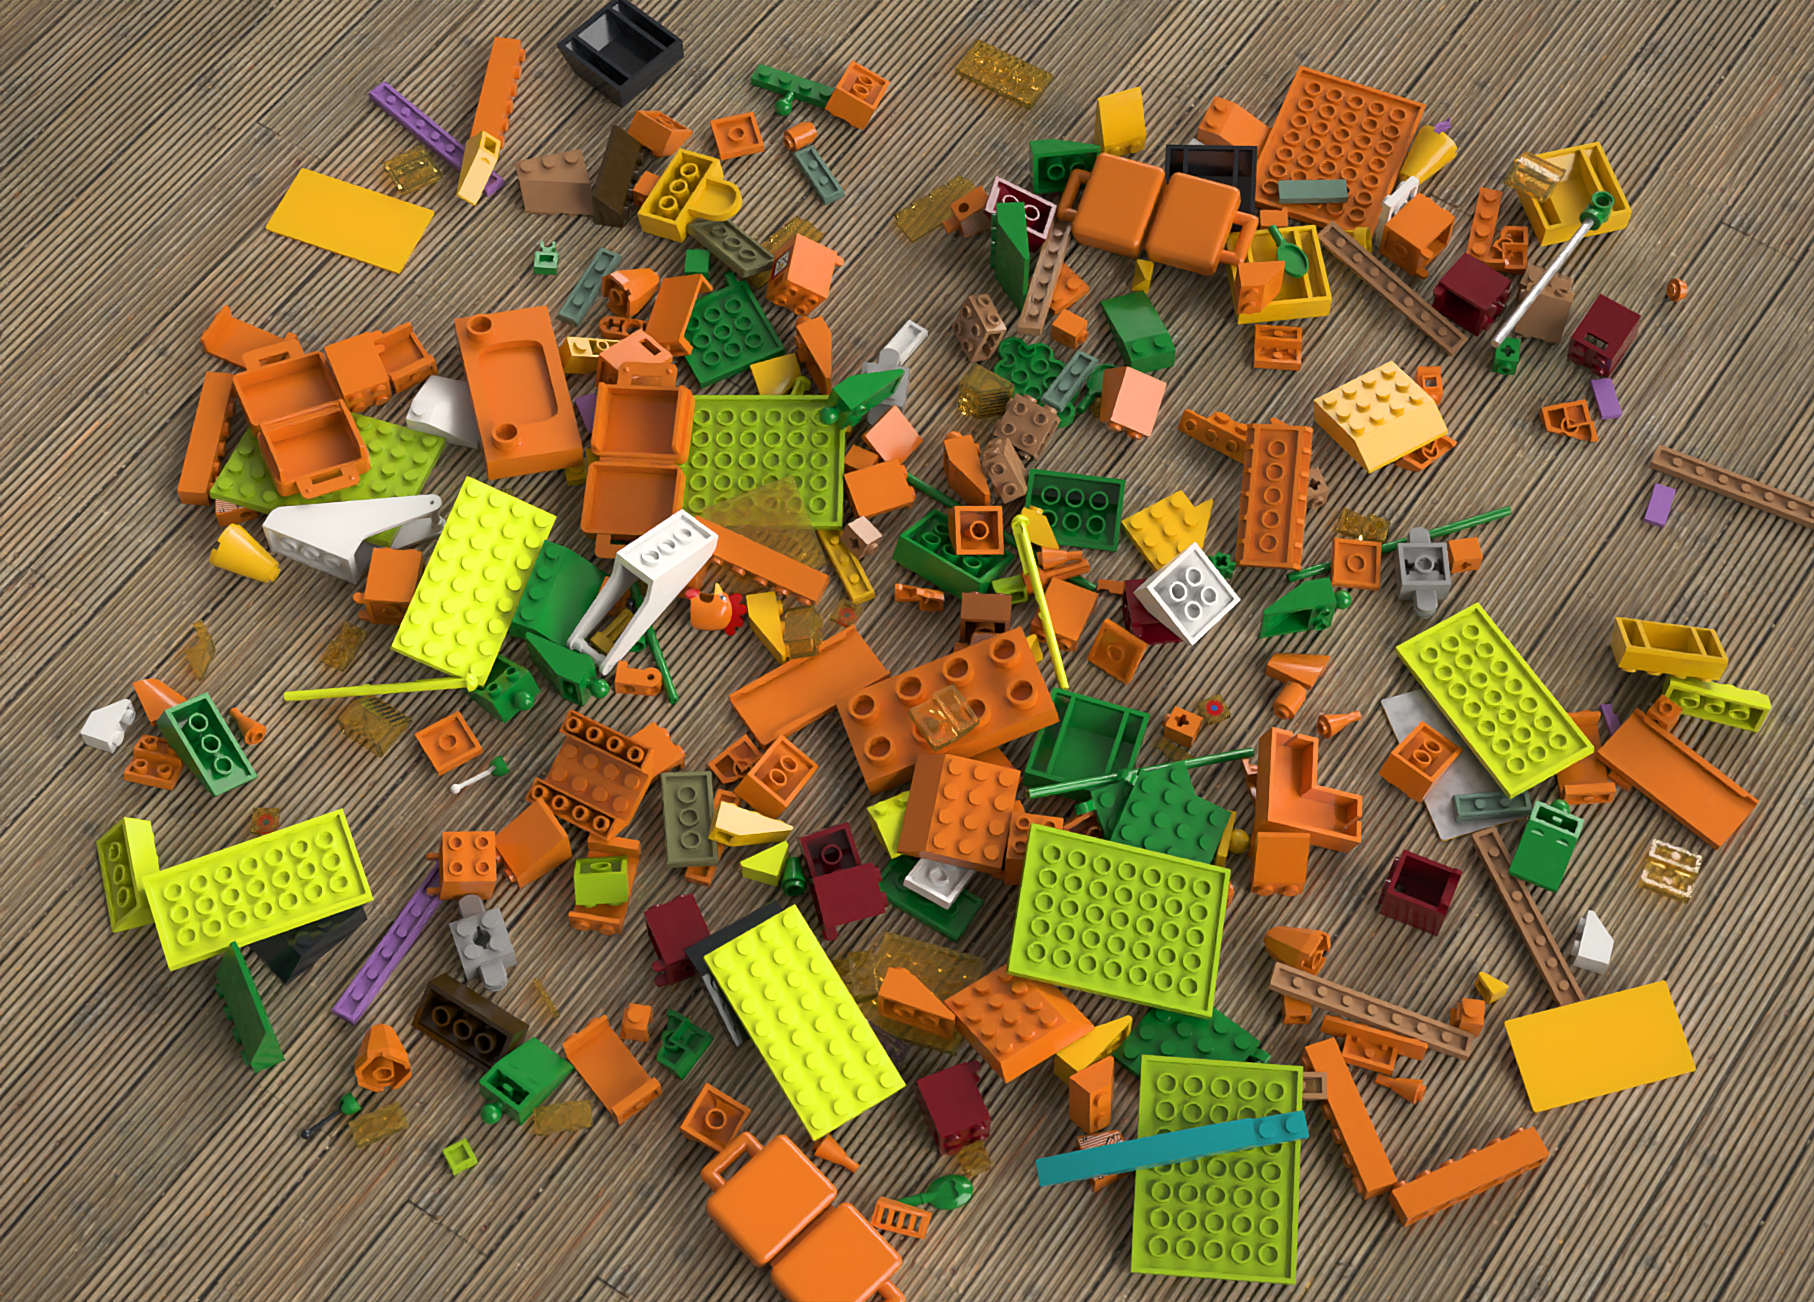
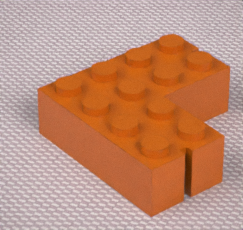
(1292, 800)

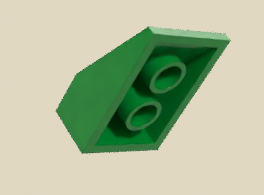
(1055, 159)

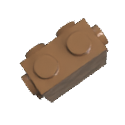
(1546, 315)
(979, 327)
(1027, 426)
(1005, 470)

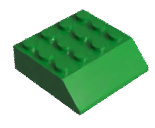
(1086, 743)

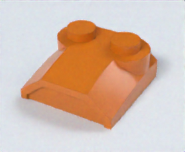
(713, 1118)

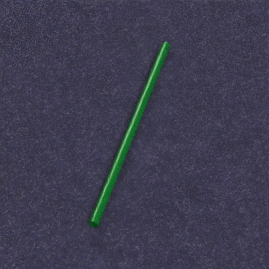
(1007, 537)
(1391, 546)
(653, 644)
(1111, 778)

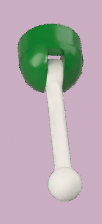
(496, 767)

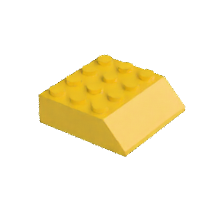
(1585, 174)
(1298, 297)
(1379, 416)
(1668, 649)

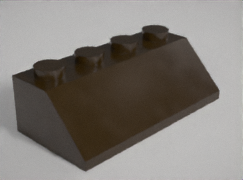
(617, 178)
(468, 1022)

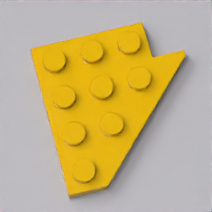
(1168, 528)

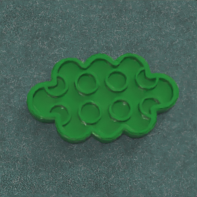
(1032, 372)

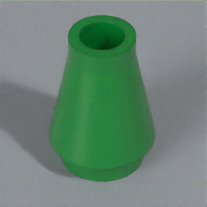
(793, 878)

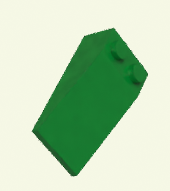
(1139, 332)
(206, 744)

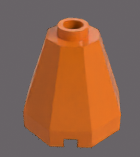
(629, 290)
(1298, 947)
(382, 1060)

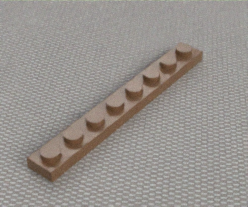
(1045, 276)
(1392, 288)
(1734, 486)
(1527, 918)
(1370, 1010)

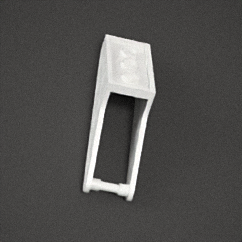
(333, 533)
(665, 561)

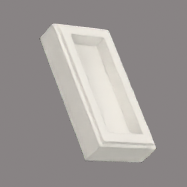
(907, 340)

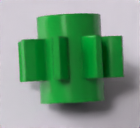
(1223, 564)

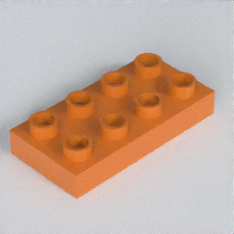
(992, 676)

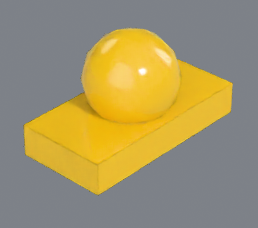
(1234, 840)

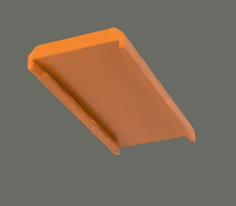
(1274, 496)
(807, 687)
(1677, 779)

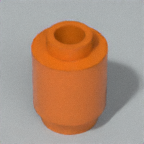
(799, 135)
(1289, 701)

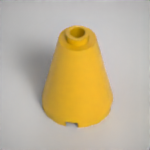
(1427, 155)
(244, 555)

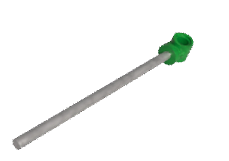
(1591, 218)

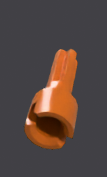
(1061, 572)

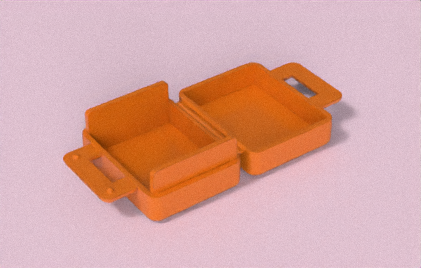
(1134, 209)
(300, 421)
(637, 442)
(784, 1217)

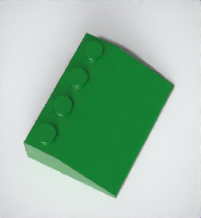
(1010, 250)
(1079, 507)
(929, 553)
(556, 595)
(247, 1011)

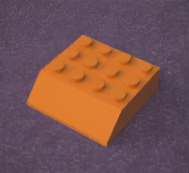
(959, 812)
(1015, 1021)

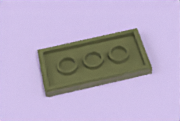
(732, 246)
(688, 818)

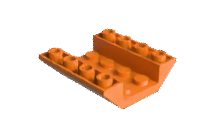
(595, 777)

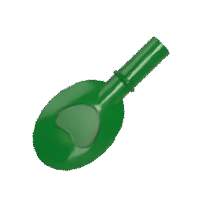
(1295, 259)
(1094, 387)
(944, 1193)

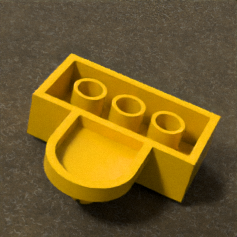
(688, 191)

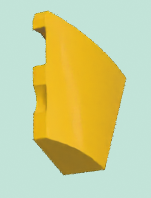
(775, 375)

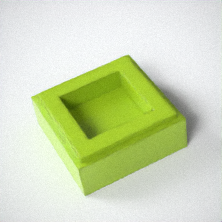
(459, 1156)

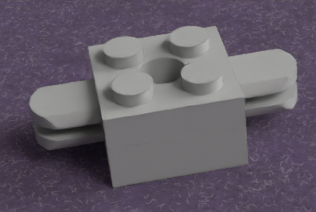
(888, 360)
(1422, 572)
(483, 943)

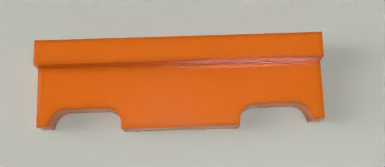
(1113, 587)

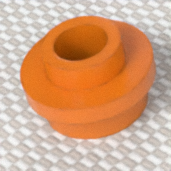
(1676, 290)

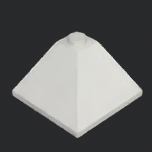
(444, 411)
(1187, 595)

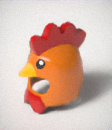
(716, 610)

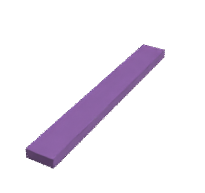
(426, 131)
(389, 951)

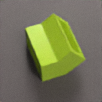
(1011, 586)

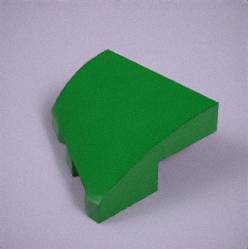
(682, 1045)

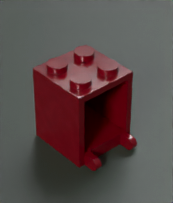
(1471, 294)
(1610, 324)
(1140, 621)
(1426, 895)
(847, 897)
(671, 930)
(954, 1107)

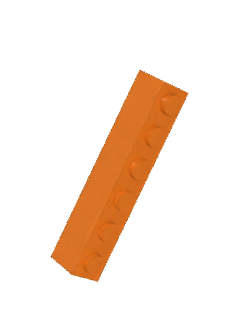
(499, 88)
(208, 439)
(767, 566)
(1350, 1121)
(1468, 1176)

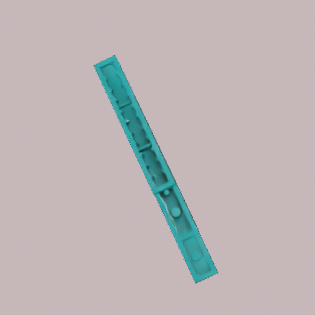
(1171, 1148)

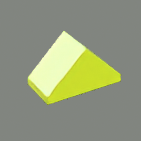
(766, 865)

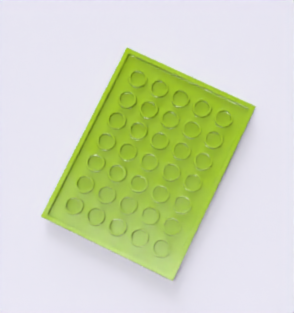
(762, 439)
(398, 461)
(1119, 921)
(1227, 1211)

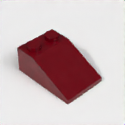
(1038, 211)
(829, 850)

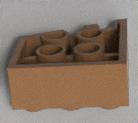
(555, 184)

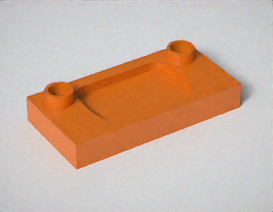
(518, 392)

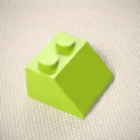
(601, 881)

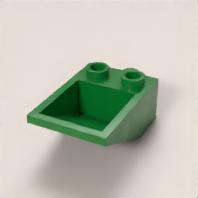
(858, 396)
(1304, 609)
(567, 671)
(506, 690)
(1546, 845)
(525, 1078)

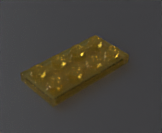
(1004, 74)

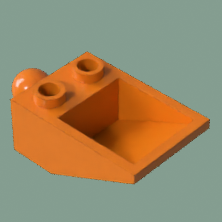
(815, 351)
(964, 469)

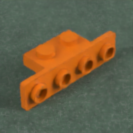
(1217, 432)
(1372, 1047)

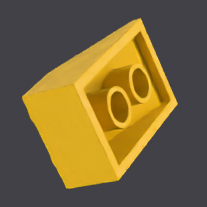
(1120, 123)
(1091, 1048)

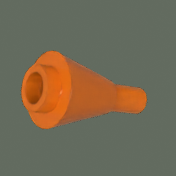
(1052, 557)
(1332, 723)
(251, 730)
(1409, 1089)
(830, 1150)

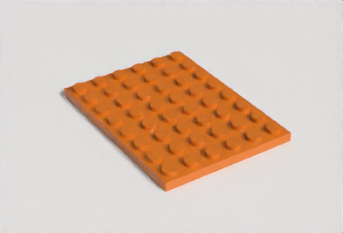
(1337, 133)

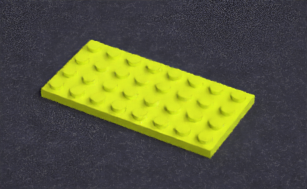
(473, 582)
(1494, 700)
(256, 889)
(804, 1022)

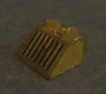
(983, 393)
(373, 724)

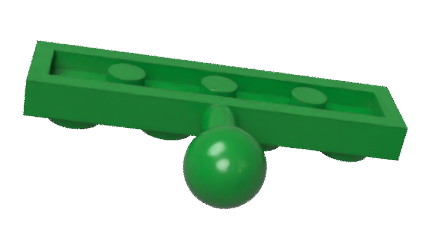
(792, 87)

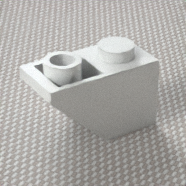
(107, 725)
(1594, 944)

